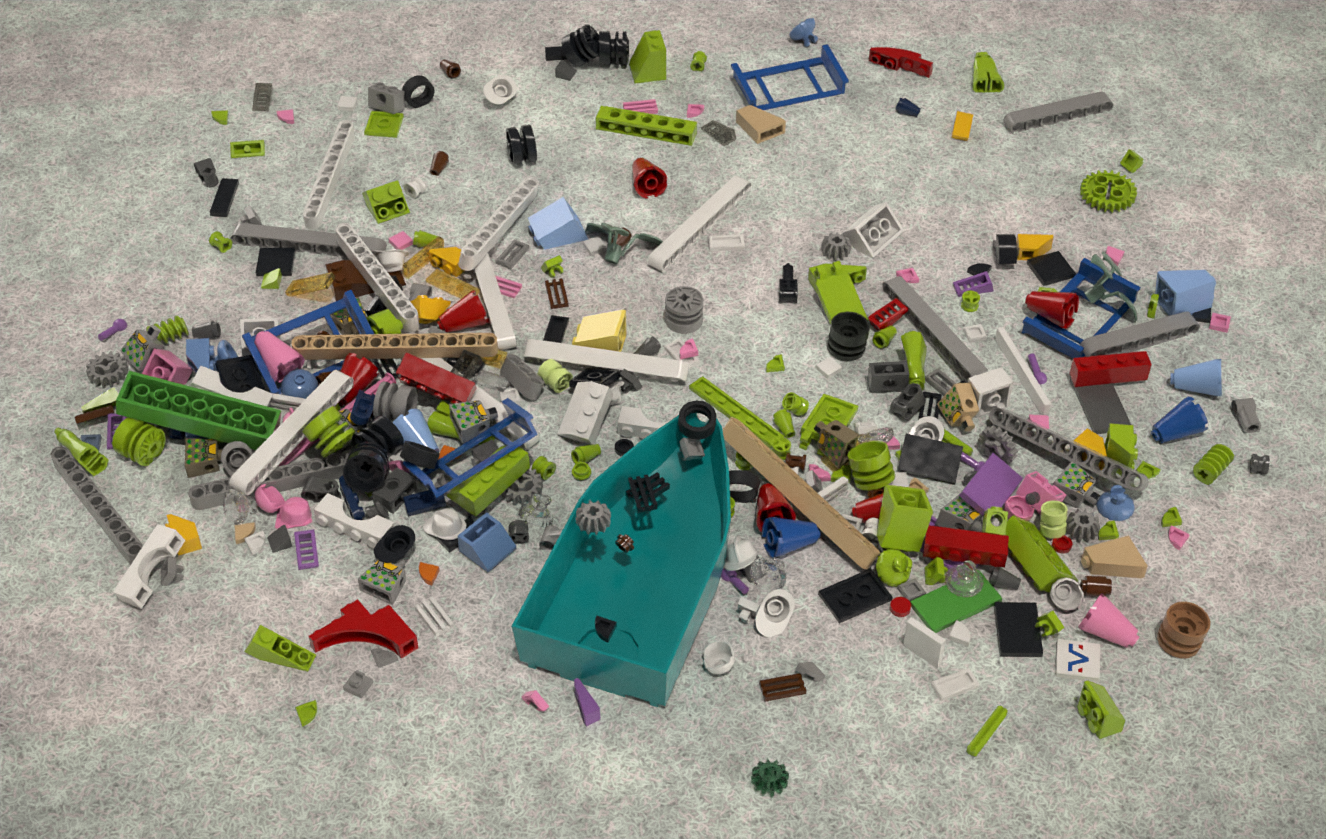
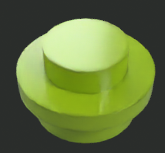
(581, 471)

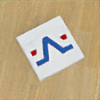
(1078, 660)

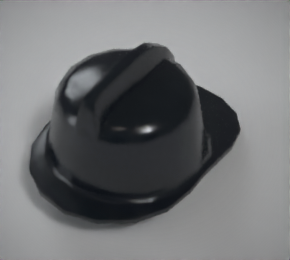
(395, 544)

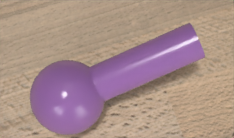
(118, 325)
(1040, 376)
(971, 462)
(732, 577)

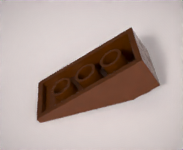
(349, 278)

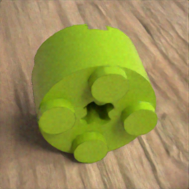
(385, 323)

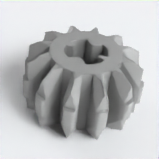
(836, 246)
(593, 517)
(1082, 525)

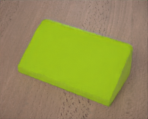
(247, 148)

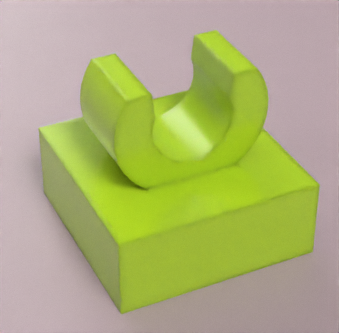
(1132, 161)
(553, 264)
(935, 571)
(1050, 623)

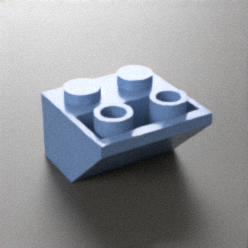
(486, 542)

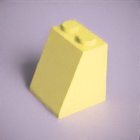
(602, 331)

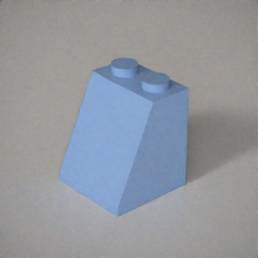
(556, 225)
(1185, 290)

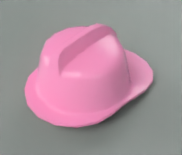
(294, 513)

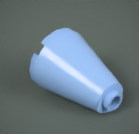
(1199, 378)
(415, 429)

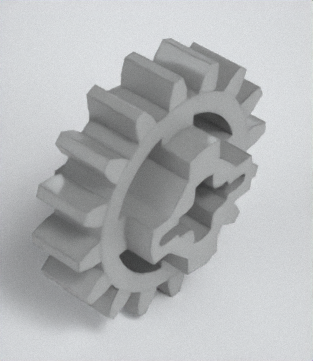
(107, 368)
(999, 443)
(524, 487)

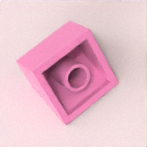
(167, 366)

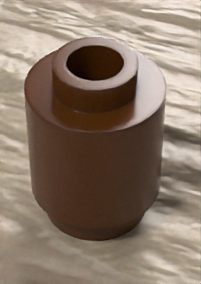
(1095, 585)

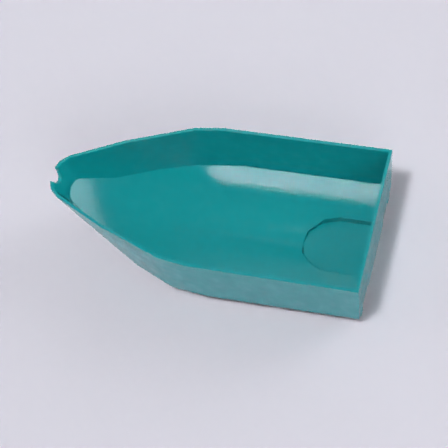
(651, 592)

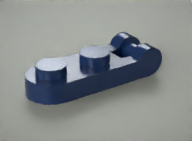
(362, 408)
(351, 500)

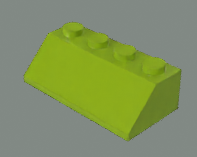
(489, 483)
(1035, 554)

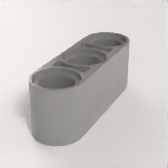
(522, 377)

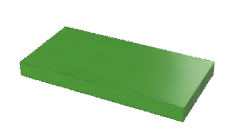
(942, 608)

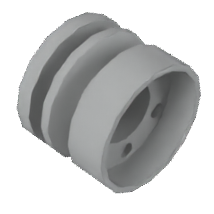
(684, 309)
(393, 402)

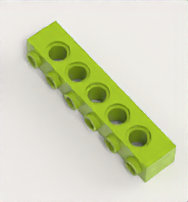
(646, 125)

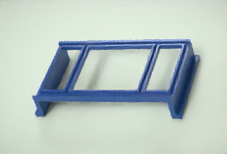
(827, 59)
(1090, 273)
(348, 302)
(516, 414)

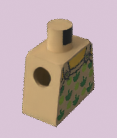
(959, 406)

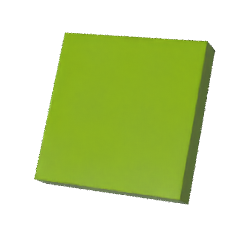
(383, 124)

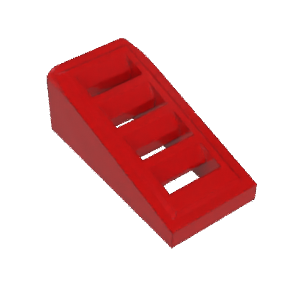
(892, 318)

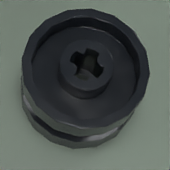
(521, 144)

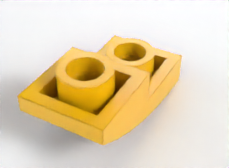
(962, 126)

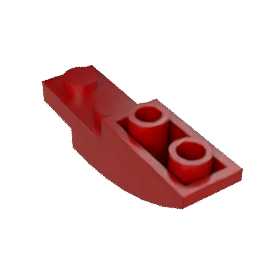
(899, 58)

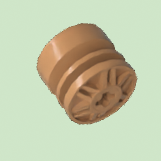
(1183, 629)

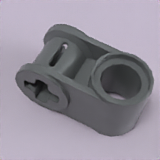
(207, 172)
(909, 401)
(317, 488)

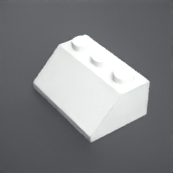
(874, 230)
(586, 412)

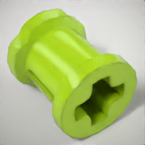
(699, 59)
(221, 240)

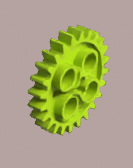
(1121, 193)

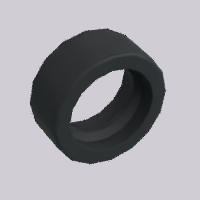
(413, 83)
(697, 433)
(419, 455)

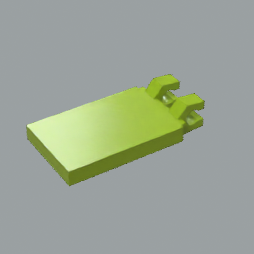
(837, 291)
(826, 410)

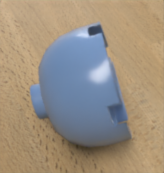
(299, 383)

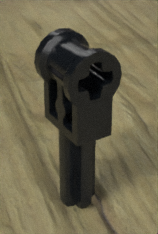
(788, 286)

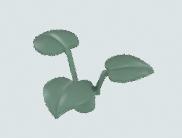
(614, 250)
(1097, 290)

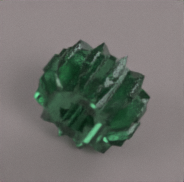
(769, 777)

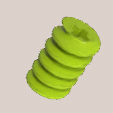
(171, 329)
(1213, 463)

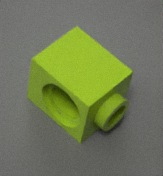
(995, 512)

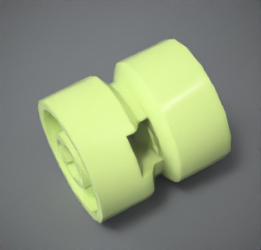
(554, 375)
(1053, 519)

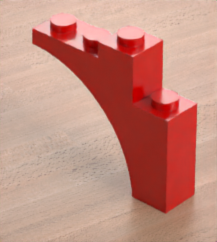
(358, 625)

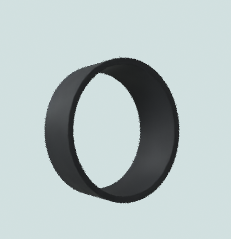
(744, 478)

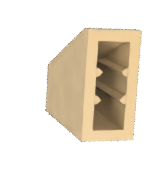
(759, 123)
(1114, 558)

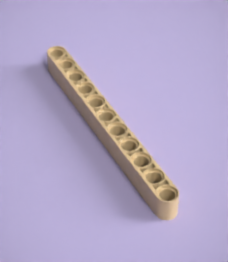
(415, 344)
(800, 494)

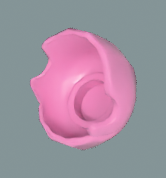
(268, 498)
(1017, 506)

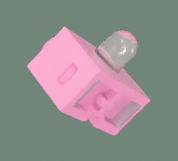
(1038, 491)

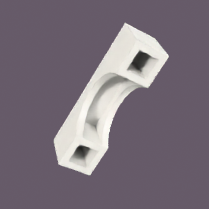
(209, 380)
(635, 424)
(332, 513)
(160, 545)

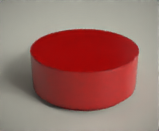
(1062, 545)
(900, 606)

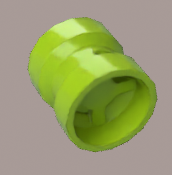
(795, 404)

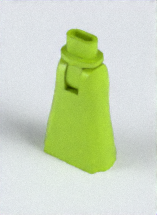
(986, 74)
(915, 352)
(441, 424)
(83, 452)

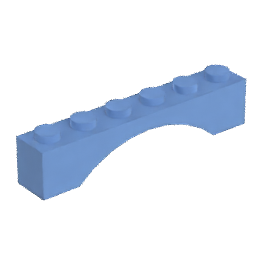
(199, 354)

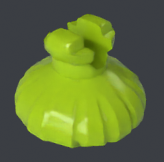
(893, 567)

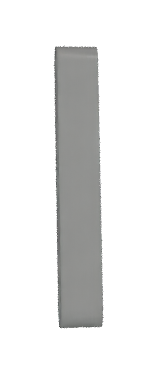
(1057, 111)
(1141, 335)

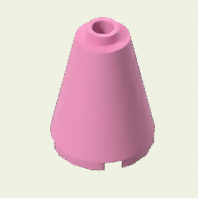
(277, 355)
(1109, 623)

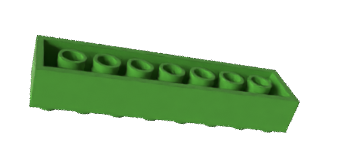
(196, 410)

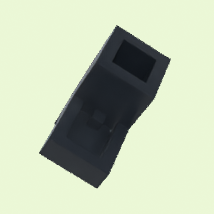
(1005, 249)

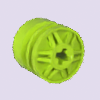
(328, 431)
(138, 441)
(871, 465)

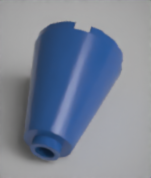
(1180, 422)
(788, 535)

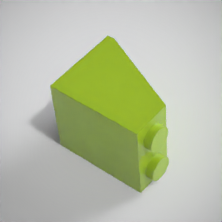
(649, 58)
(903, 518)

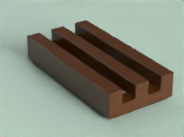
(554, 284)
(94, 414)
(782, 683)

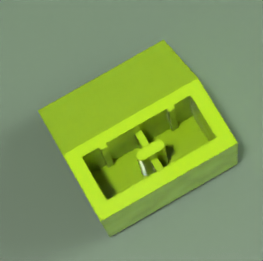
(386, 202)
(1121, 445)
(1100, 710)

